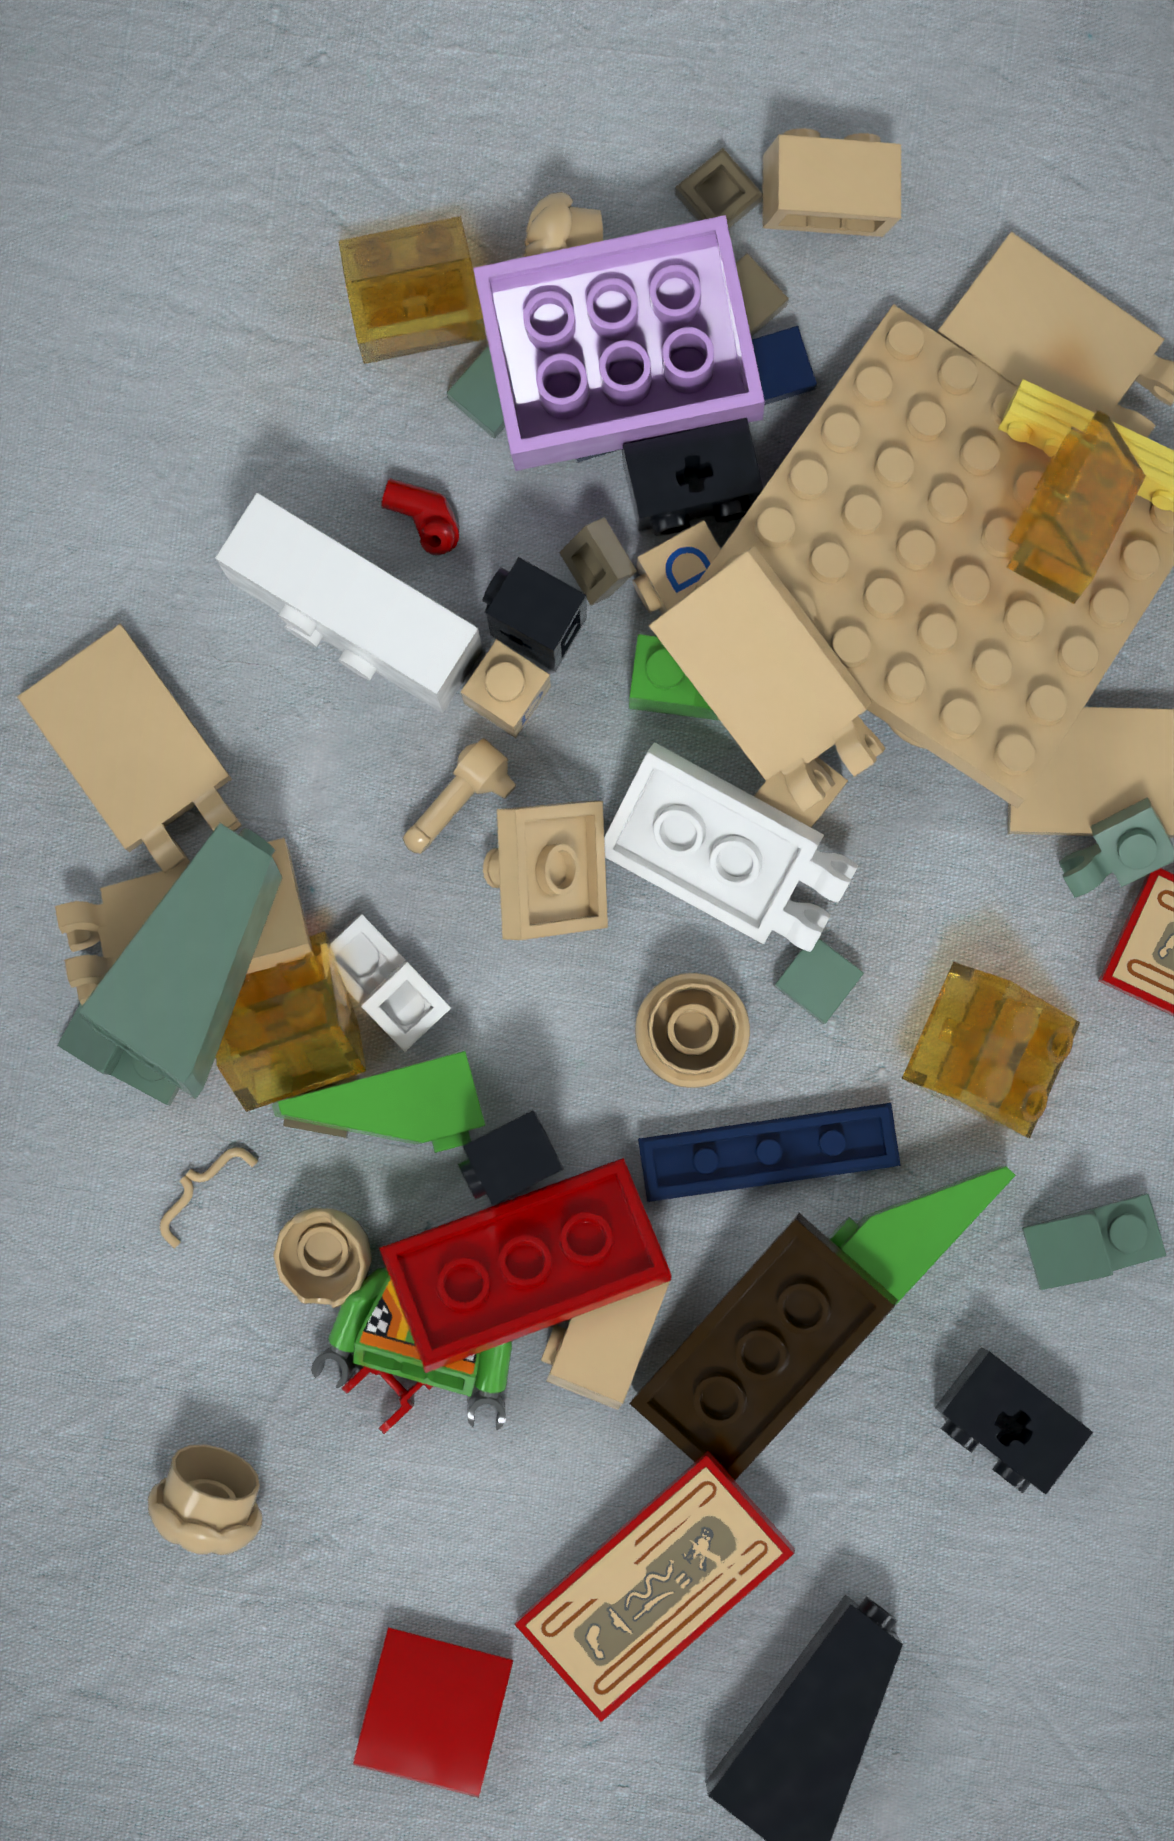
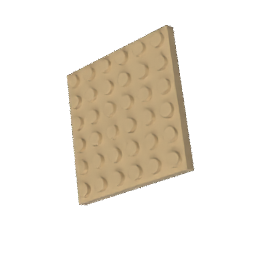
(899, 555)

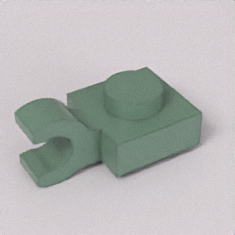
(1127, 845)

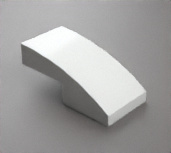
(386, 983)

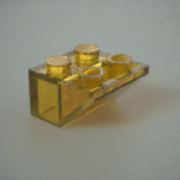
(412, 290)
(1076, 509)
(291, 1030)
(991, 1049)

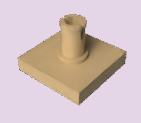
(549, 869)

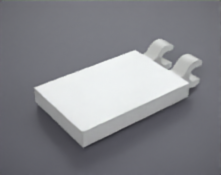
(724, 850)

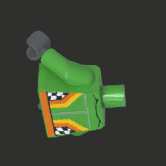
(378, 1335)

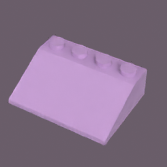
(619, 342)

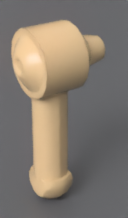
(478, 771)

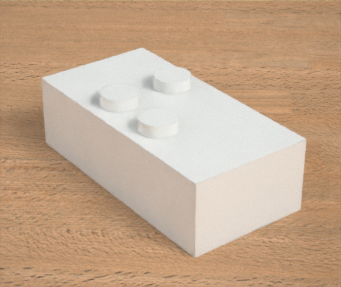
(349, 603)

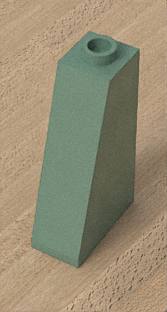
(188, 961)

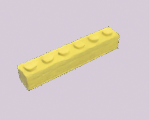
(1046, 418)

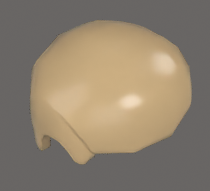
(322, 1256)

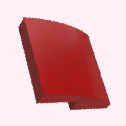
(433, 1712)

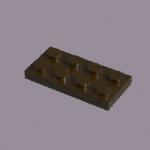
(764, 1349)

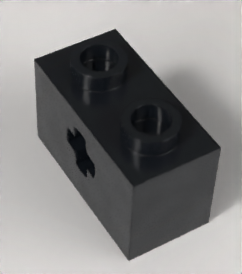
(658, 467)
(534, 612)
(509, 1159)
(1048, 1433)

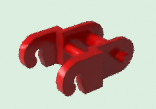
(406, 1403)

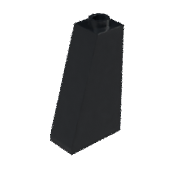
(807, 1739)

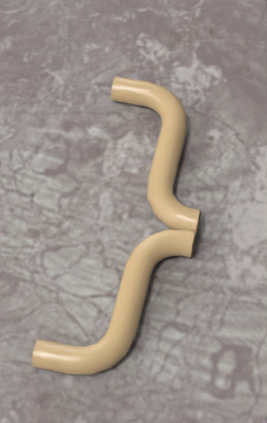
(199, 1177)

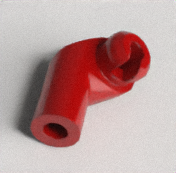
(429, 512)

